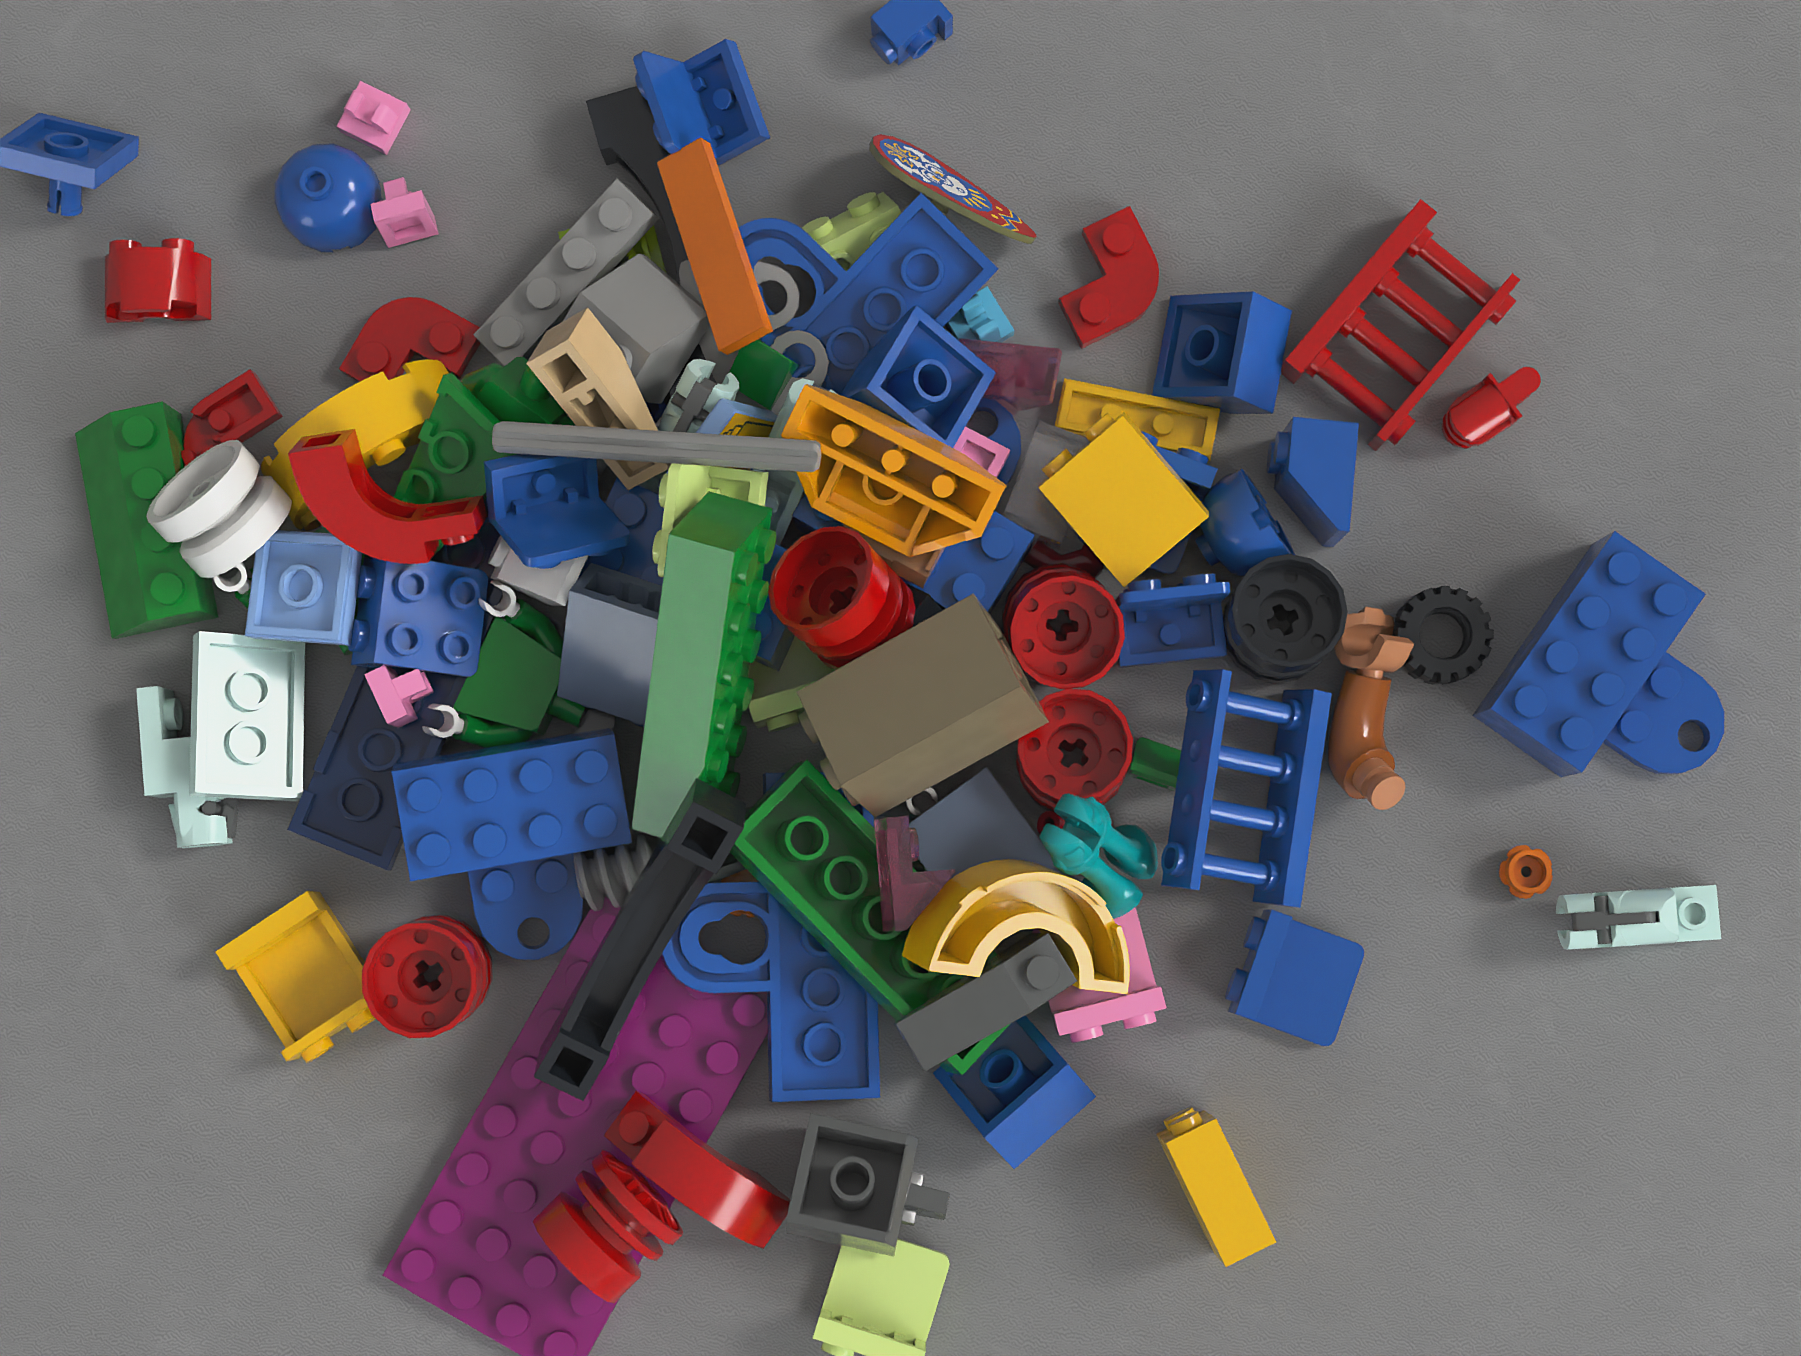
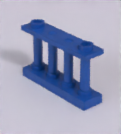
(1291, 796)

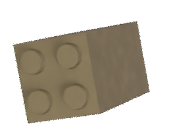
(919, 707)

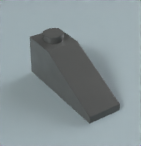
(979, 1006)

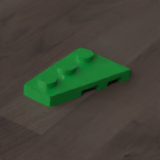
(451, 449)

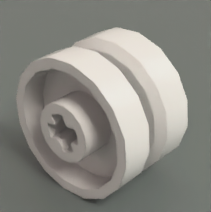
(219, 509)

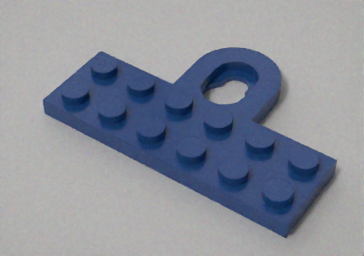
(912, 263)
(817, 1013)

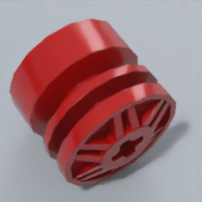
(839, 595)
(1082, 648)
(1080, 721)
(396, 983)
(600, 1234)

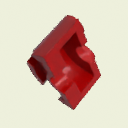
(156, 282)

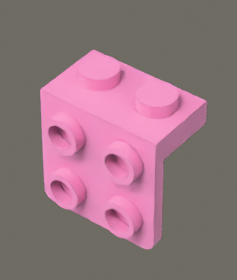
(1084, 1011)

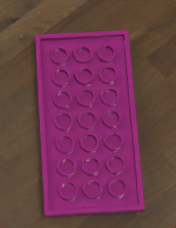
(528, 1141)

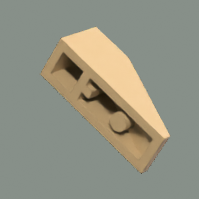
(594, 385)

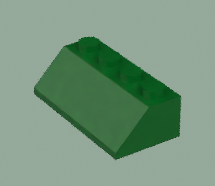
(124, 467)

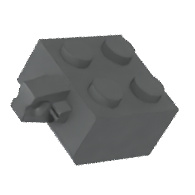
(858, 1186)

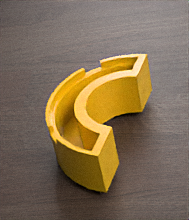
(379, 409)
(1014, 895)

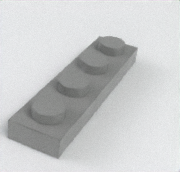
(573, 264)

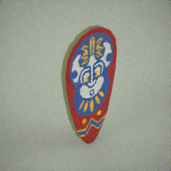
(947, 187)

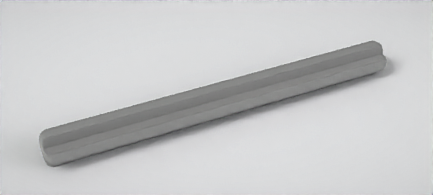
(657, 446)

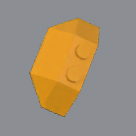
(890, 476)

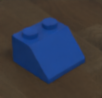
(1223, 351)
(922, 378)
(1316, 474)
(1018, 1091)

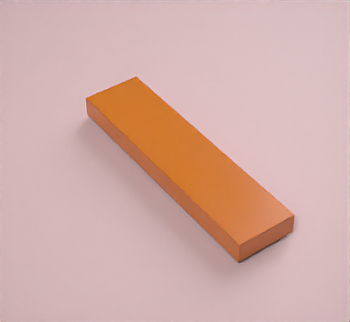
(714, 247)

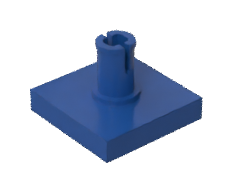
(67, 154)

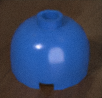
(327, 197)
(1239, 526)

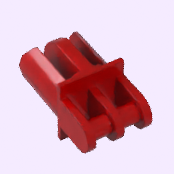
(1488, 408)

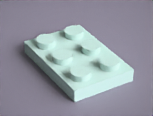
(247, 717)

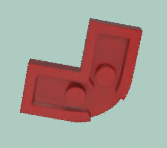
(1127, 280)
(406, 329)
(229, 413)

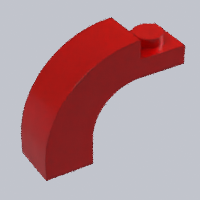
(364, 516)
(697, 1174)

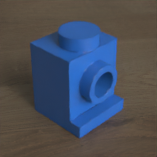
(909, 28)

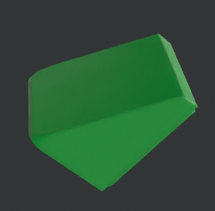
(762, 372)
(1155, 763)

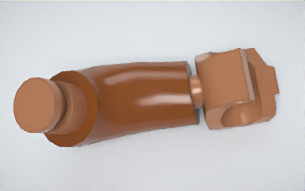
(1356, 733)

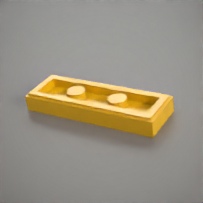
(1169, 420)

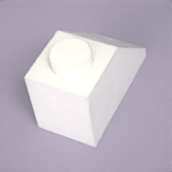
(545, 585)

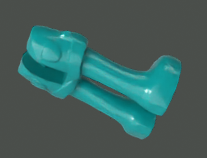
(1077, 846)

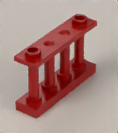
(1381, 278)

